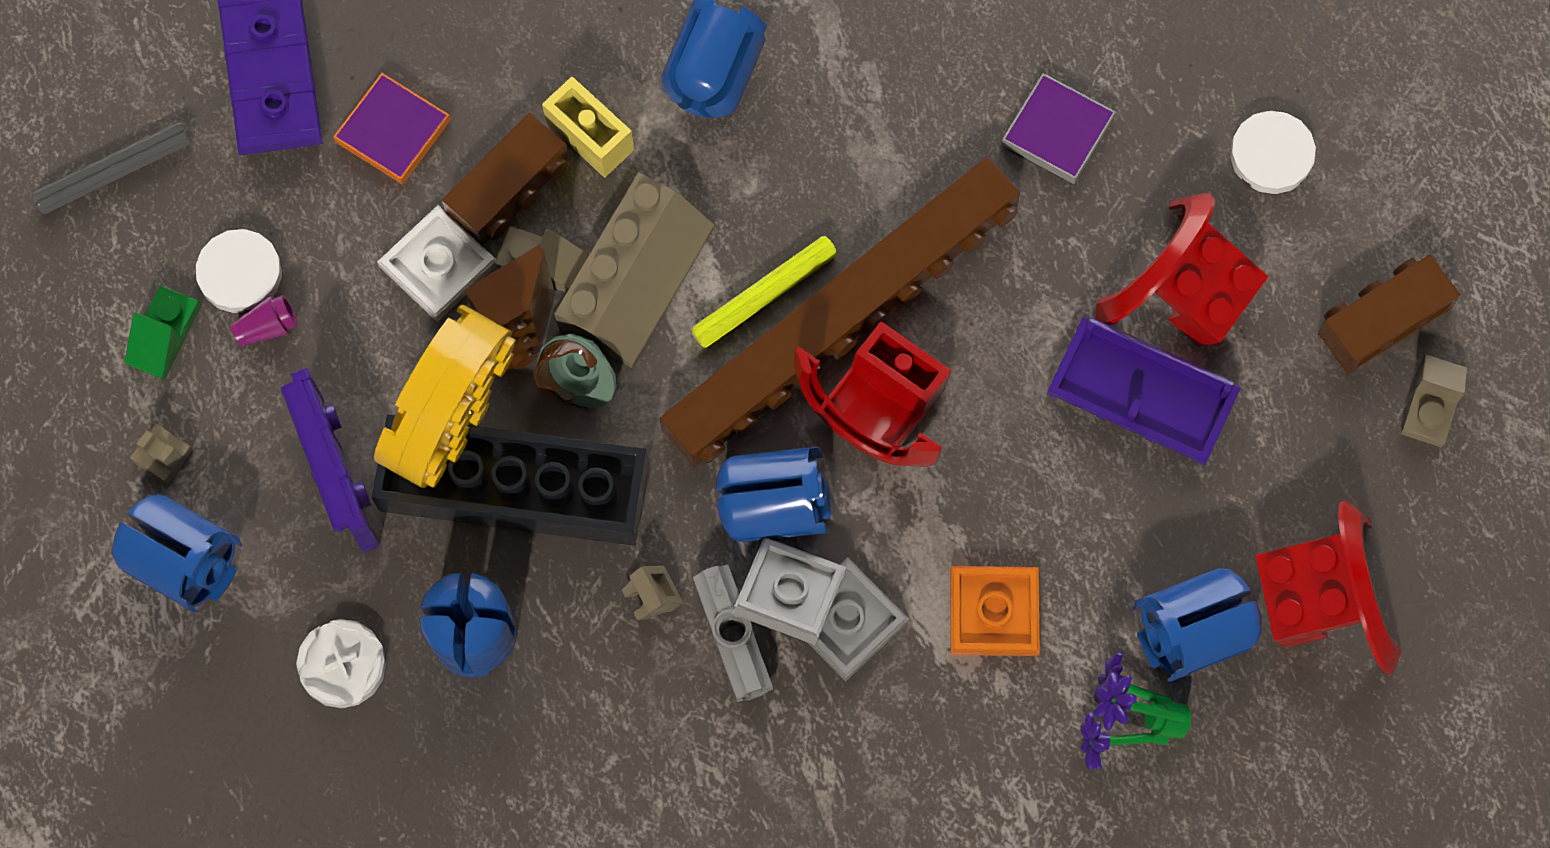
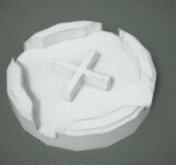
(1273, 152)
(238, 270)
(341, 663)

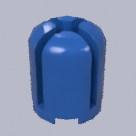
(713, 59)
(773, 495)
(186, 580)
(484, 612)
(1198, 623)

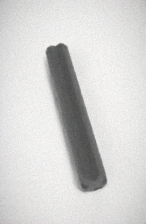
(111, 168)

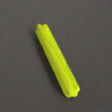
(764, 291)

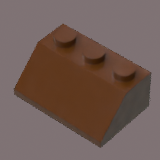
(519, 300)

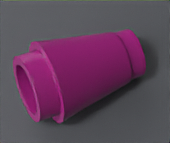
(266, 321)

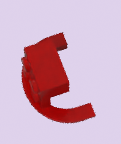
(1196, 275)
(880, 397)
(1325, 589)

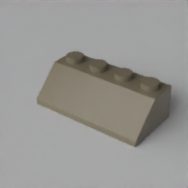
(634, 270)

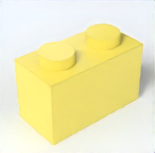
(588, 126)

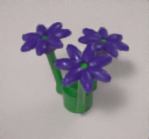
(1161, 715)

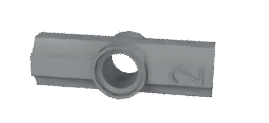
(740, 658)

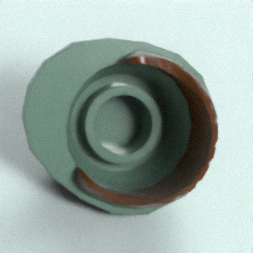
(575, 371)

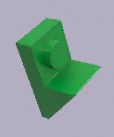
(161, 332)

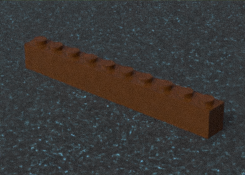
(841, 312)

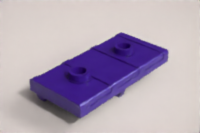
(269, 75)
(1144, 389)
(324, 454)

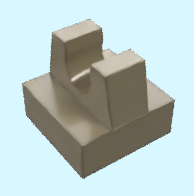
(161, 454)
(655, 591)

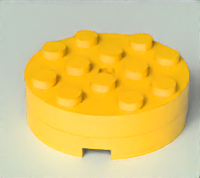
(444, 397)

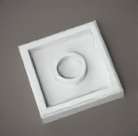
(437, 263)

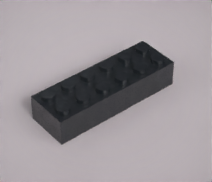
(529, 486)

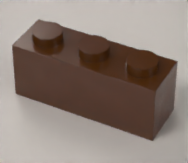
(507, 180)
(1387, 312)

